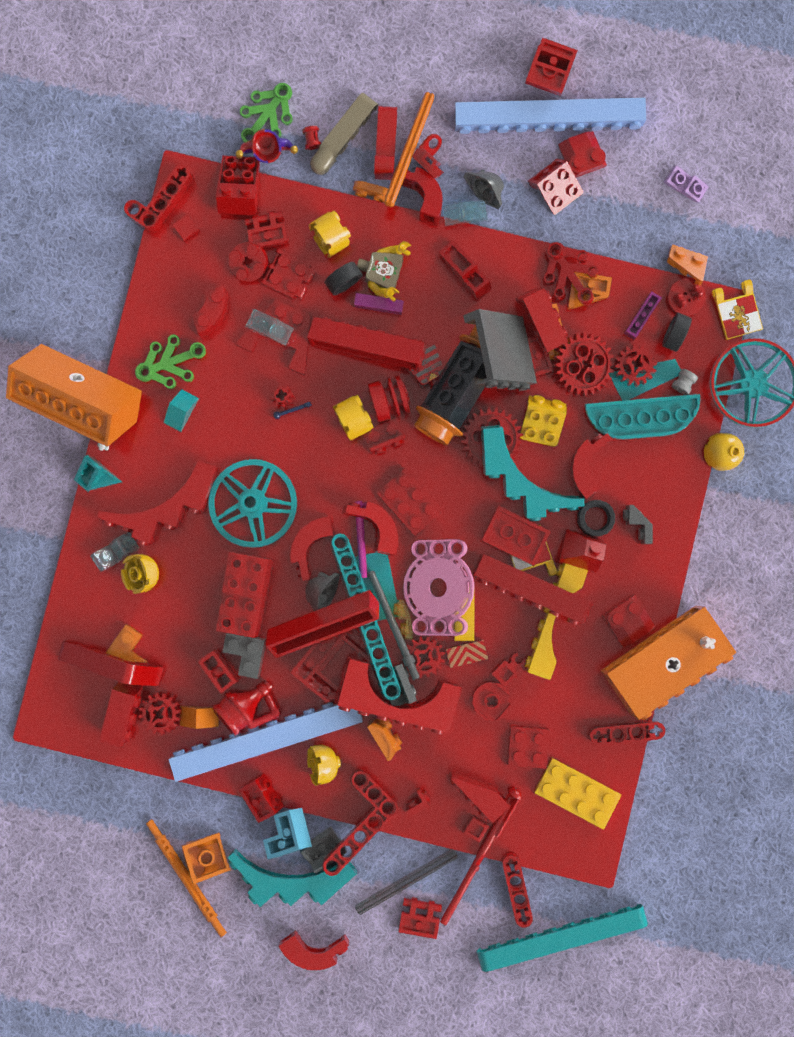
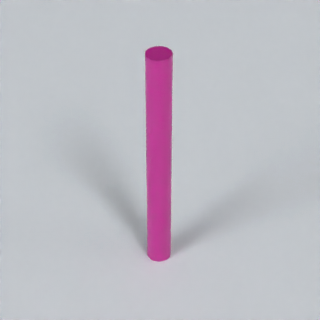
(361, 544)

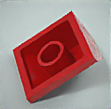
(582, 551)

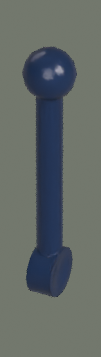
(276, 415)

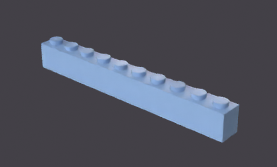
(550, 115)
(261, 740)

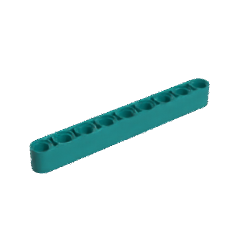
(378, 643)
(562, 938)

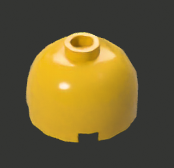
(724, 451)
(139, 573)
(323, 764)

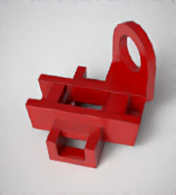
(426, 153)

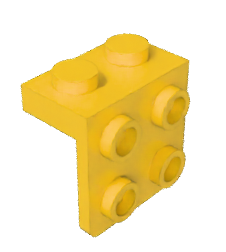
(543, 420)

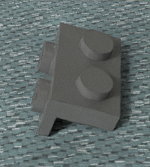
(407, 692)
(321, 847)

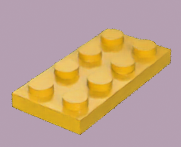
(577, 793)

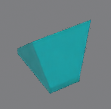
(94, 475)

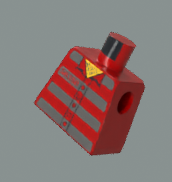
(430, 369)

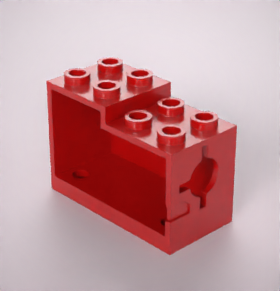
(244, 595)

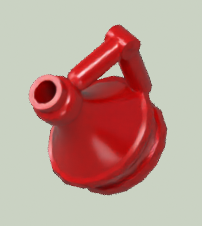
(238, 708)

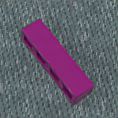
(378, 304)
(642, 315)

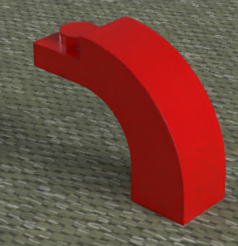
(430, 191)
(580, 466)
(385, 530)
(304, 539)
(312, 958)

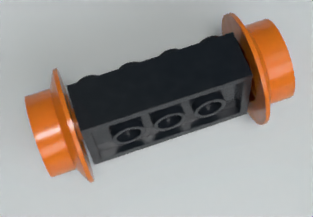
(453, 391)

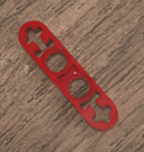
(626, 733)
(519, 889)

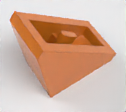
(198, 717)

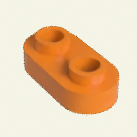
(364, 188)

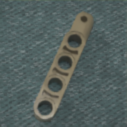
(342, 133)

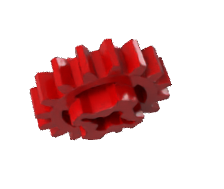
(627, 363)
(432, 662)
(166, 717)

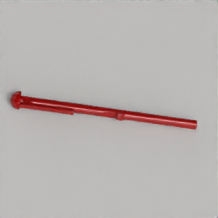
(498, 827)

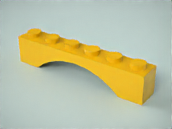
(542, 659)

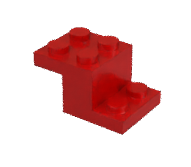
(551, 66)

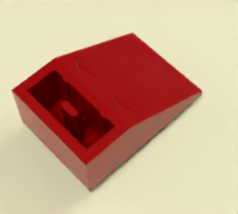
(238, 185)
(485, 796)

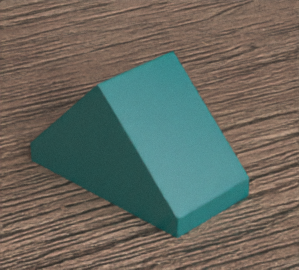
(180, 410)

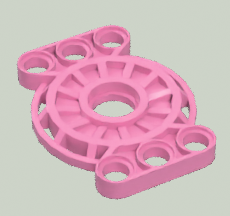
(457, 592)

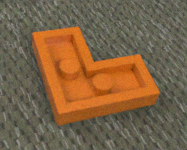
(125, 643)

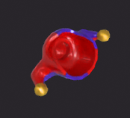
(266, 146)

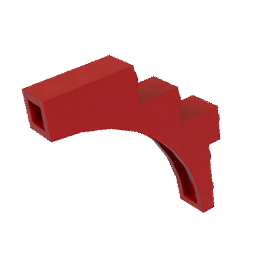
(146, 524)

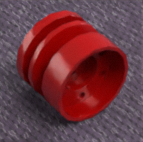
(389, 398)

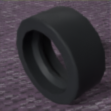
(343, 278)
(676, 332)
(610, 518)

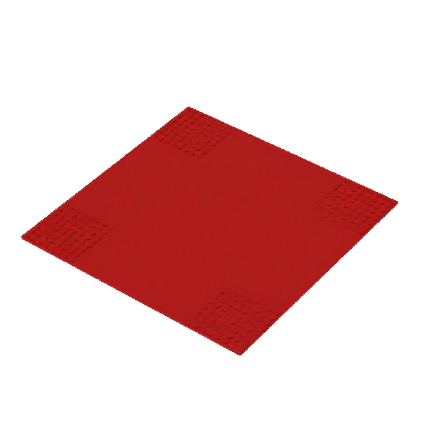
(236, 423)

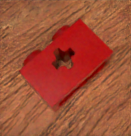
(218, 670)

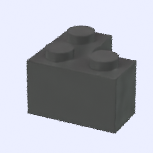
(250, 649)

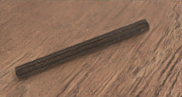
(406, 881)

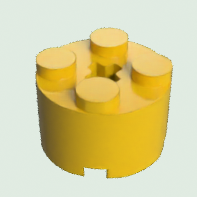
(330, 234)
(353, 417)

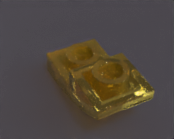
(401, 612)

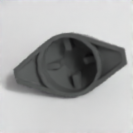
(488, 185)
(322, 590)

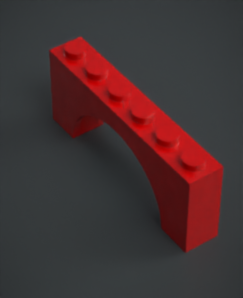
(433, 712)

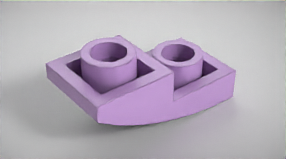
(685, 184)

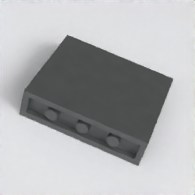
(503, 349)

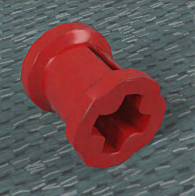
(311, 137)

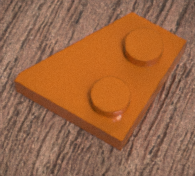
(688, 262)
(599, 285)

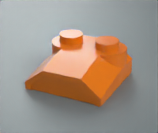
(386, 740)
(205, 858)

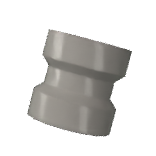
(684, 382)

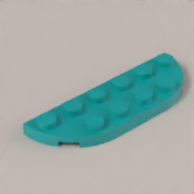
(643, 416)

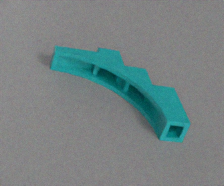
(535, 499)
(290, 887)

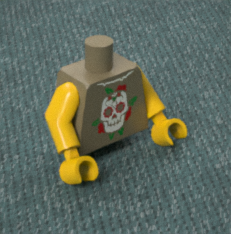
(384, 269)

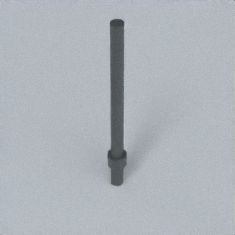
(408, 659)

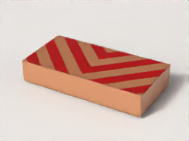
(466, 653)

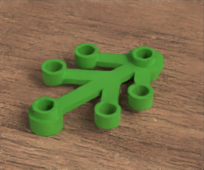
(268, 110)
(167, 362)

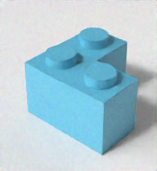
(291, 836)

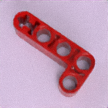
(385, 143)
(162, 196)

